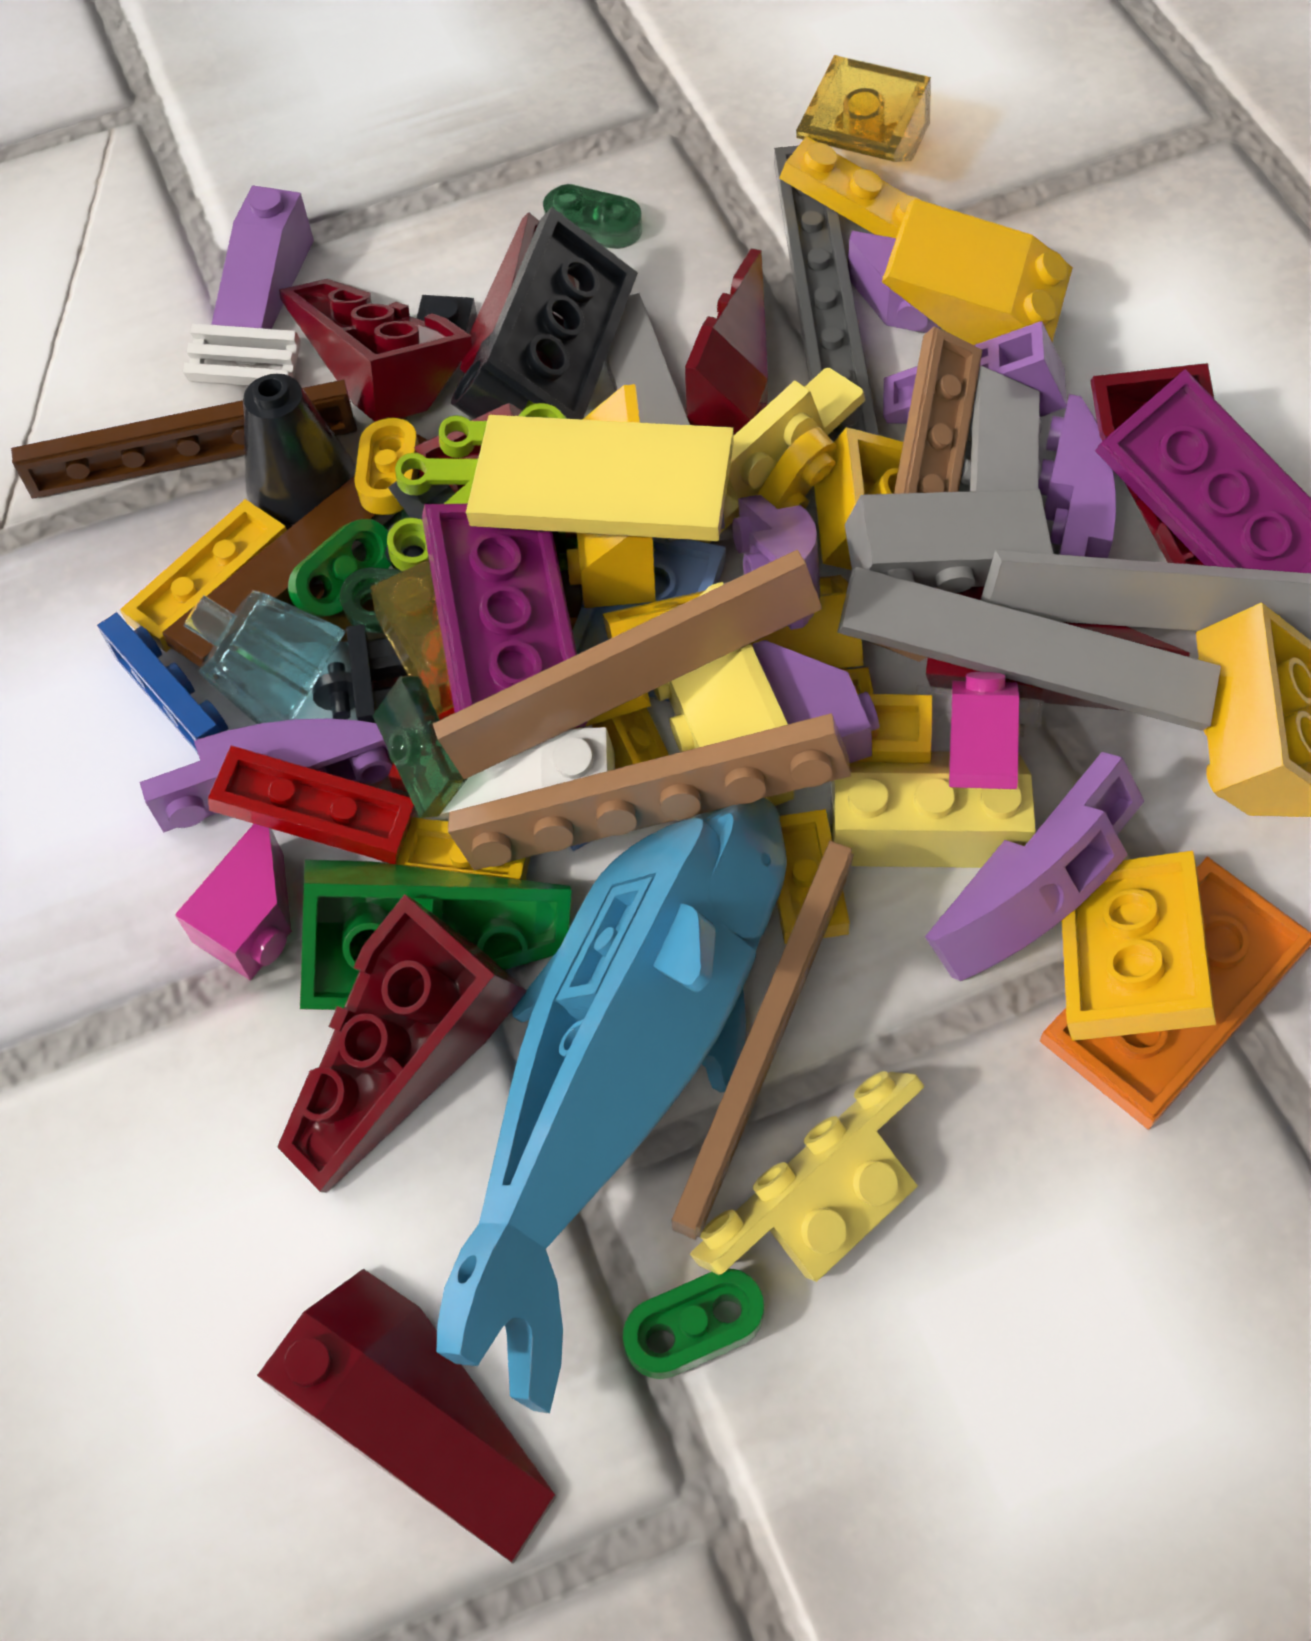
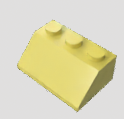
(723, 702)
(916, 820)

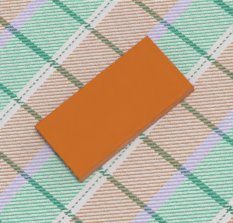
(1248, 955)

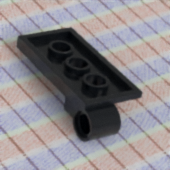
(507, 359)

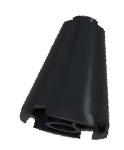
(289, 450)

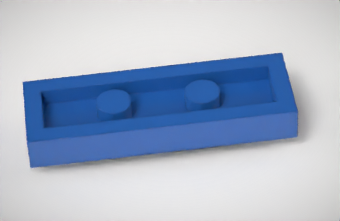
(164, 685)

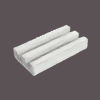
(254, 347)

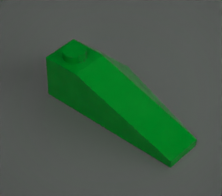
(350, 899)

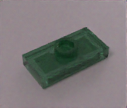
(408, 731)

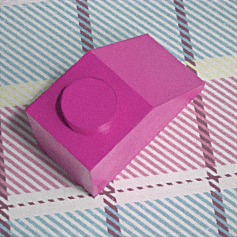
(984, 732)
(242, 905)

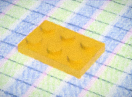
(1138, 952)

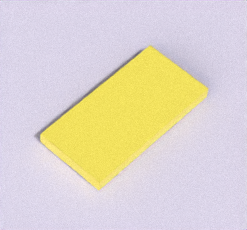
(602, 477)

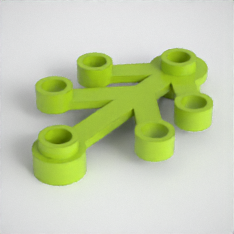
(443, 471)

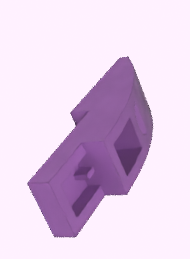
(1078, 485)
(770, 533)
(328, 745)
(1039, 884)

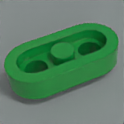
(334, 563)
(690, 1318)

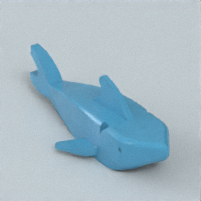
(609, 1046)

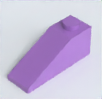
(262, 256)
(1021, 355)

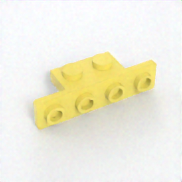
(764, 439)
(827, 1192)

